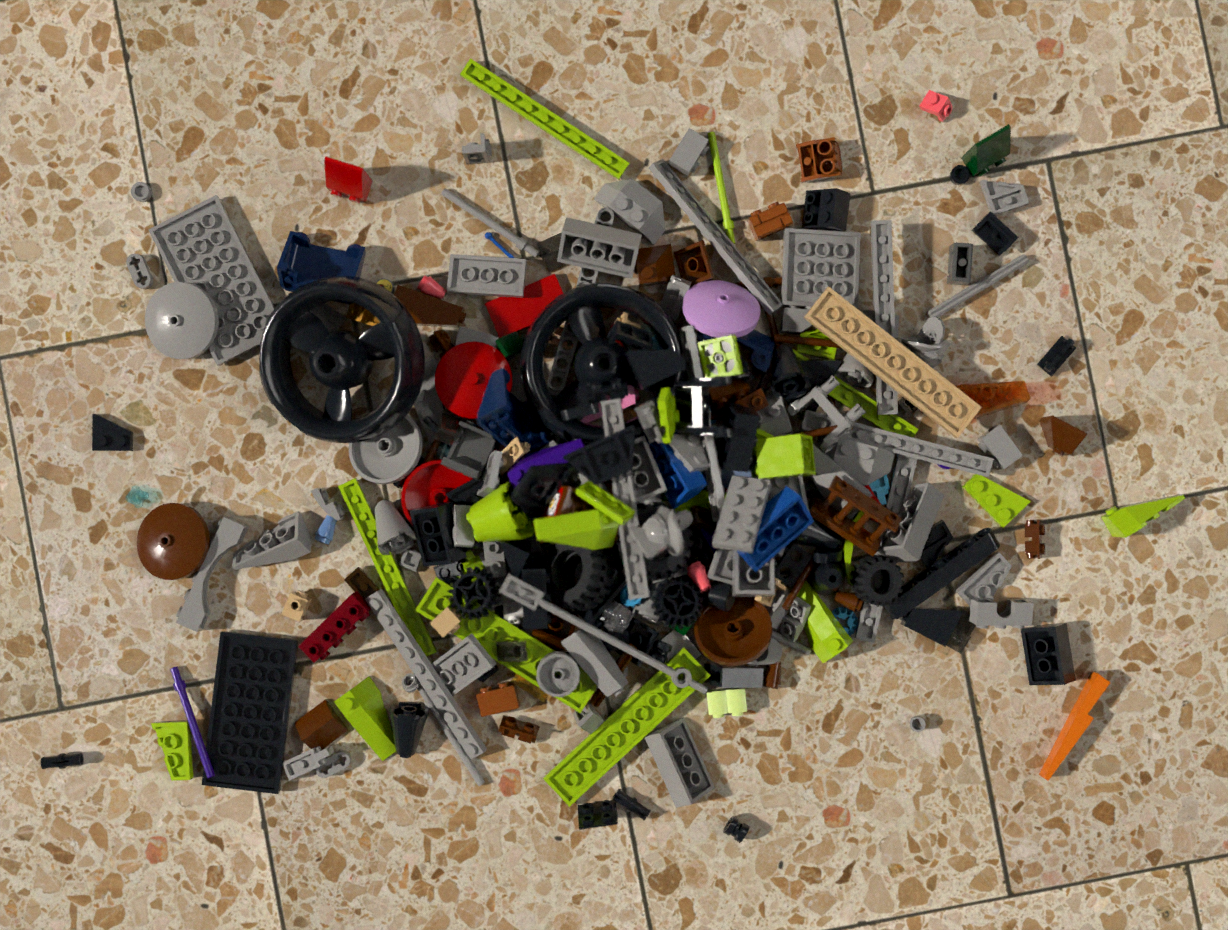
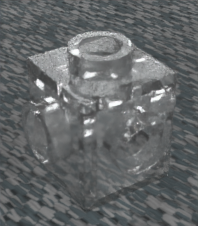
(616, 617)

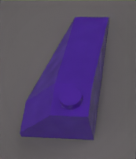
(545, 456)

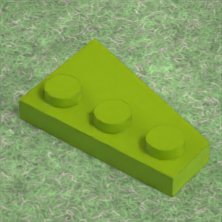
(177, 747)

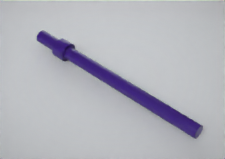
(180, 686)

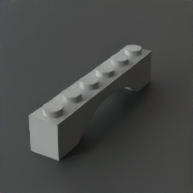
(794, 323)
(196, 609)

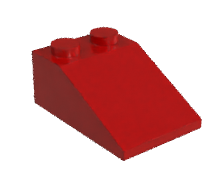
(347, 180)

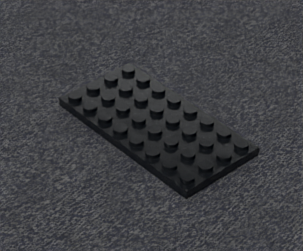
(250, 711)

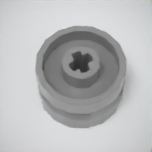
(559, 685)

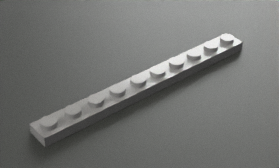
(715, 236)
(883, 302)
(905, 445)
(713, 475)
(624, 491)
(898, 493)
(425, 674)

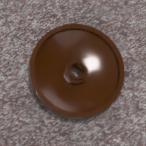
(173, 541)
(735, 635)

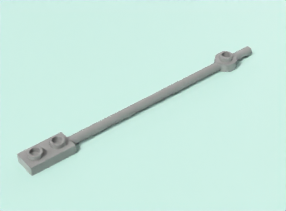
(532, 597)

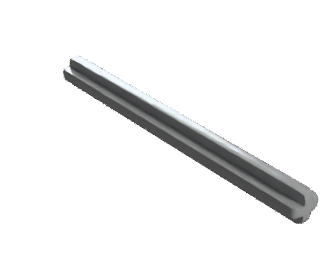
(978, 286)

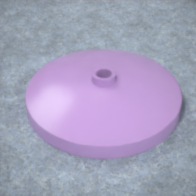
(721, 308)

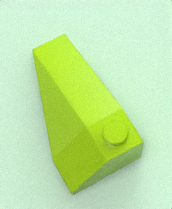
(581, 529)
(822, 628)
(367, 714)

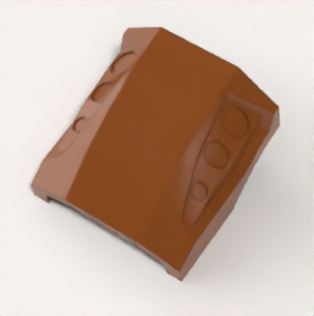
(819, 159)

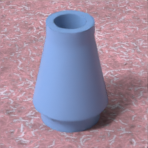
(326, 530)

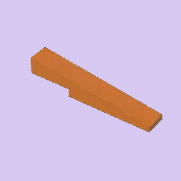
(1075, 724)

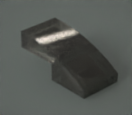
(961, 633)

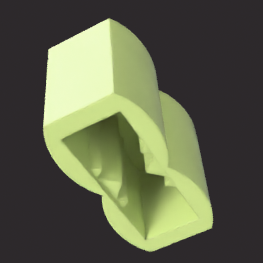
(726, 701)

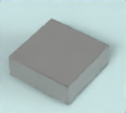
(411, 559)

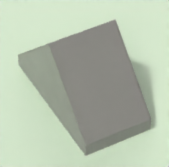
(588, 719)

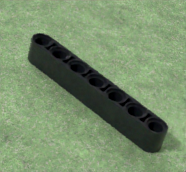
(943, 572)

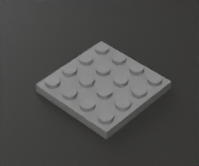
(817, 261)

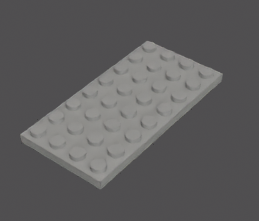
(206, 251)

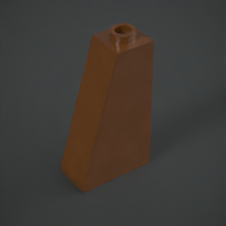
(430, 310)

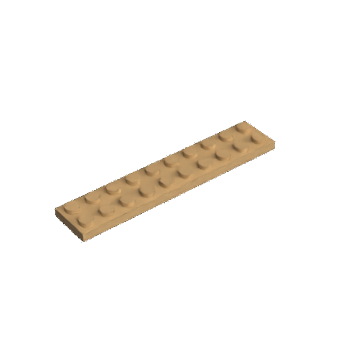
(892, 362)

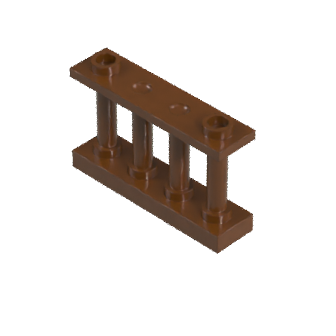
(846, 527)

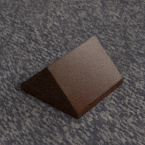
(694, 263)
(320, 726)

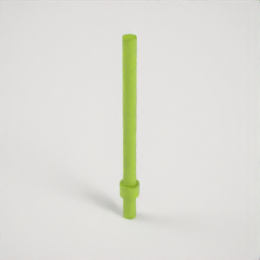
(728, 224)

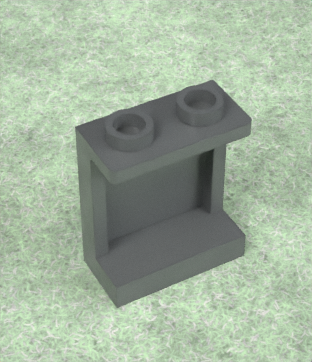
(470, 451)

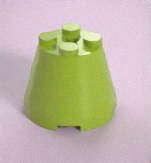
(499, 518)

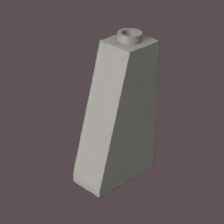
(596, 661)

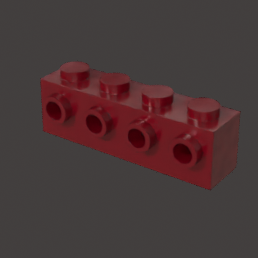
(331, 630)

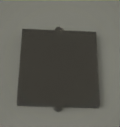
(550, 250)

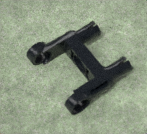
(700, 394)

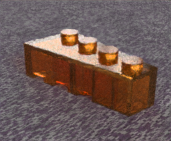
(996, 396)

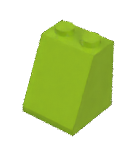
(785, 457)

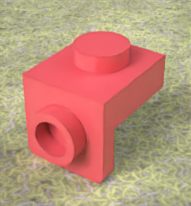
(937, 105)

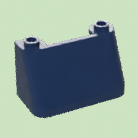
(307, 262)
(760, 344)
(508, 417)

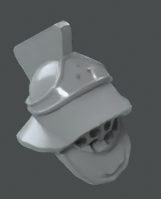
(929, 342)
(662, 532)

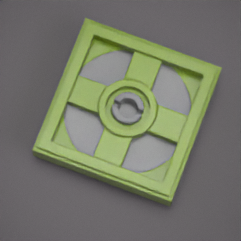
(720, 356)

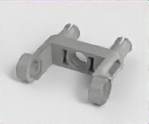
(844, 422)

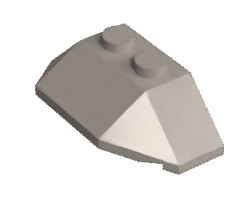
(634, 207)
(860, 460)

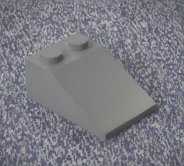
(751, 583)

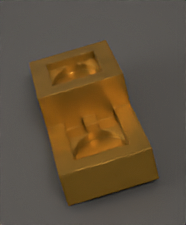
(361, 315)

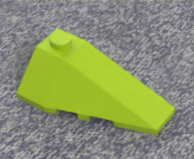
(1131, 518)

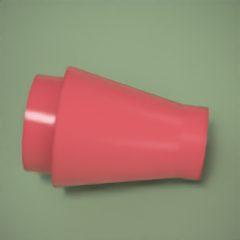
(431, 287)
(699, 576)

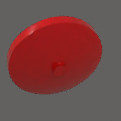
(465, 375)
(428, 486)

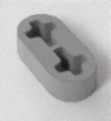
(143, 269)
(335, 767)

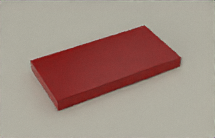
(516, 314)

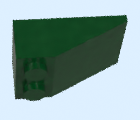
(988, 152)

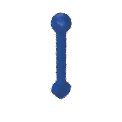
(488, 235)

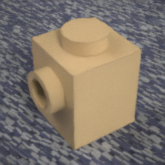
(297, 605)
(447, 621)

